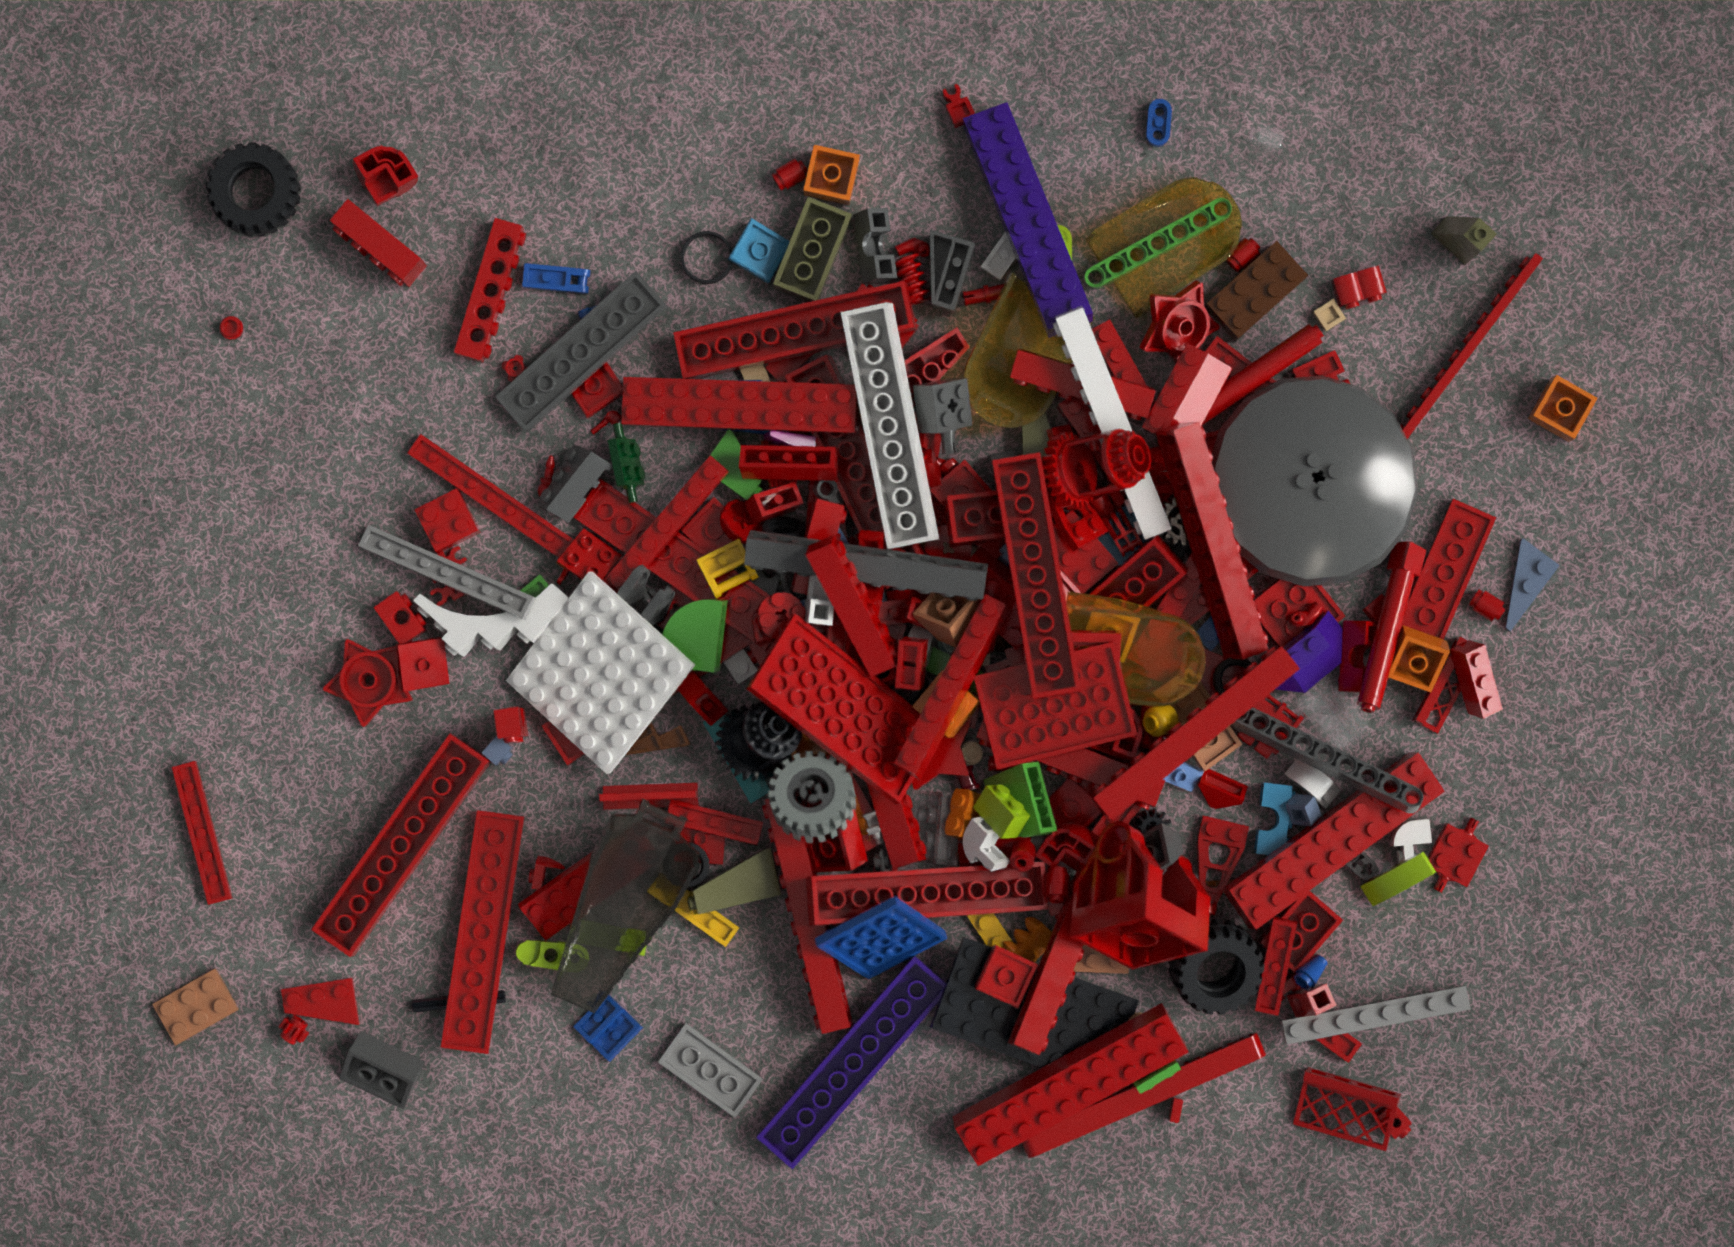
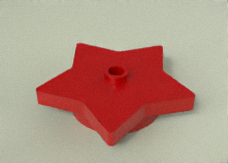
(1178, 322)
(352, 685)
(947, 759)

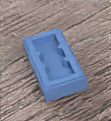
(1185, 776)

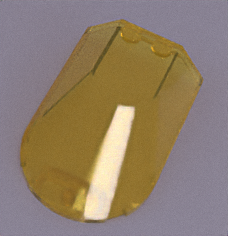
(1010, 326)

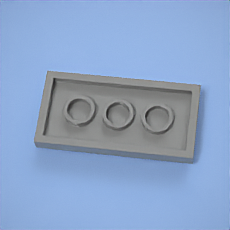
(710, 1070)

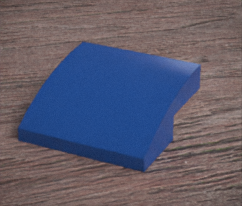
(608, 1028)

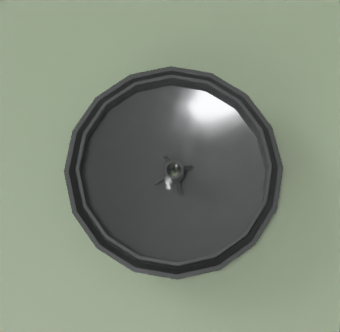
(1304, 527)

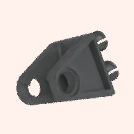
(632, 593)

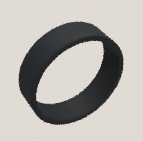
(689, 240)

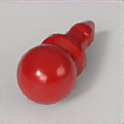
(547, 479)

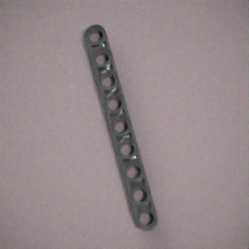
(1332, 766)

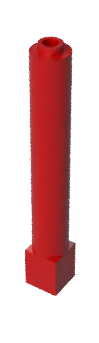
(1266, 368)
(1405, 564)

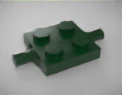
(626, 463)

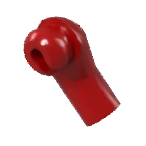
(914, 246)
(1306, 618)

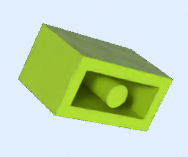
(1001, 811)

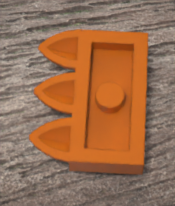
(1032, 943)

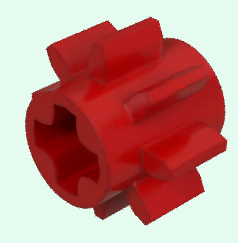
(293, 1029)

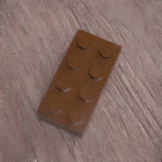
(1256, 291)

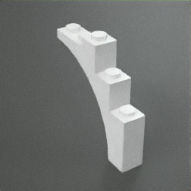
(495, 629)

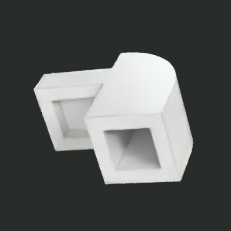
(817, 605)
(1313, 782)
(1408, 834)
(979, 845)

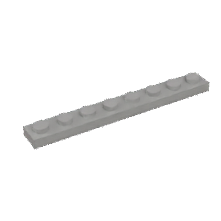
(446, 572)
(1375, 1015)

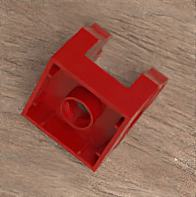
(1134, 910)

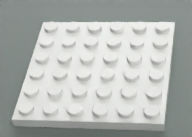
(600, 672)

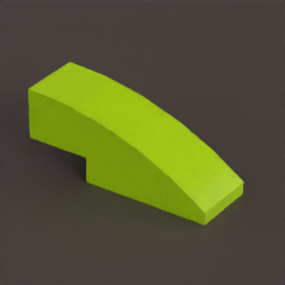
(1397, 878)

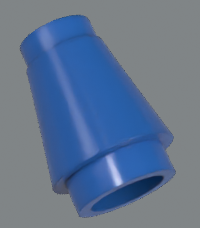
(1310, 972)

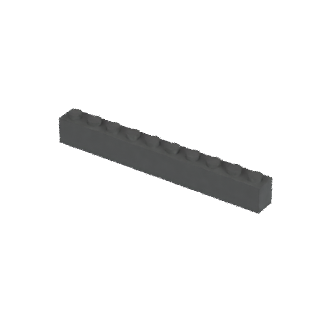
(873, 565)

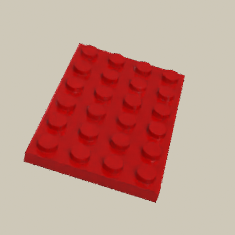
(1042, 728)

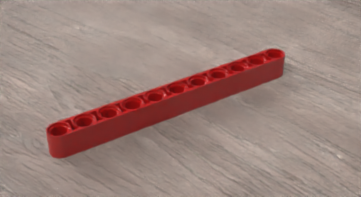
(1131, 1101)

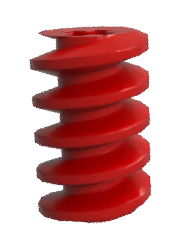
(909, 274)

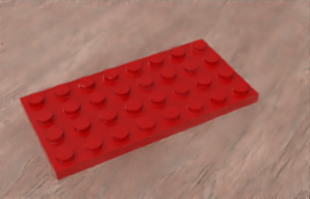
(837, 705)

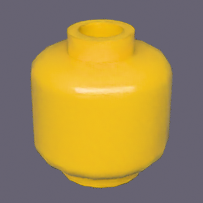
(1160, 720)

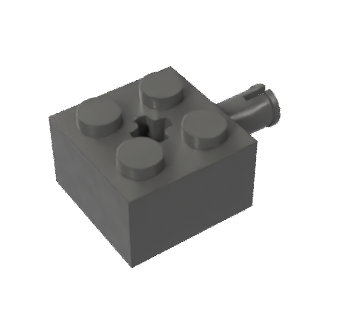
(943, 409)

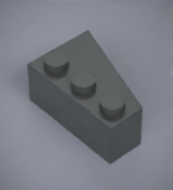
(949, 269)
(572, 482)

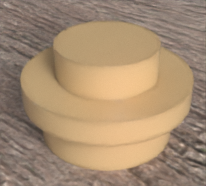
(972, 752)

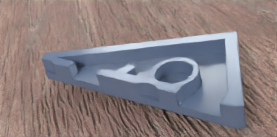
(1531, 575)

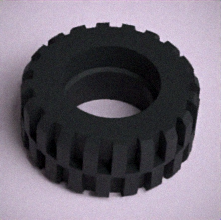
(236, 163)
(1232, 988)

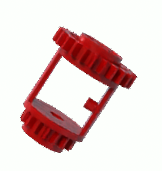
(1074, 470)

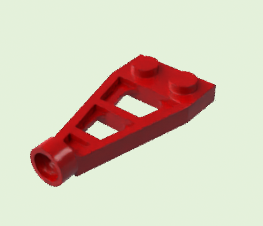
(1078, 533)
(1225, 834)

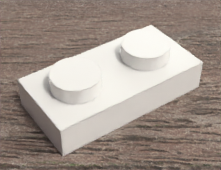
(999, 259)
(740, 666)

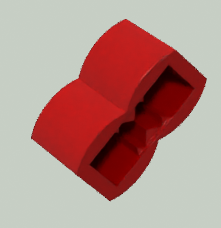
(1359, 286)

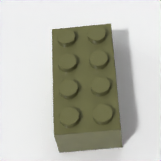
(812, 250)

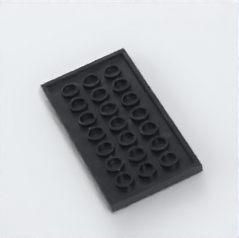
(989, 1021)

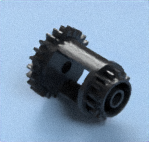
(756, 741)

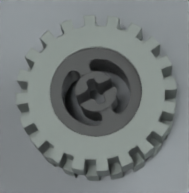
(826, 810)

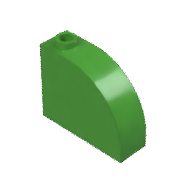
(699, 632)
(1028, 788)

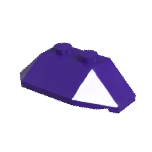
(1315, 651)

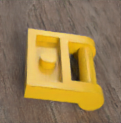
(723, 561)

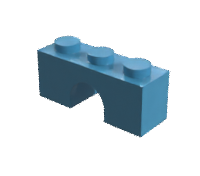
(1274, 797)

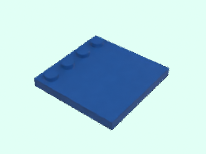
(881, 938)

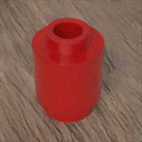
(790, 174)
(1244, 254)
(1102, 504)
(1487, 605)
(1022, 855)
(1057, 885)

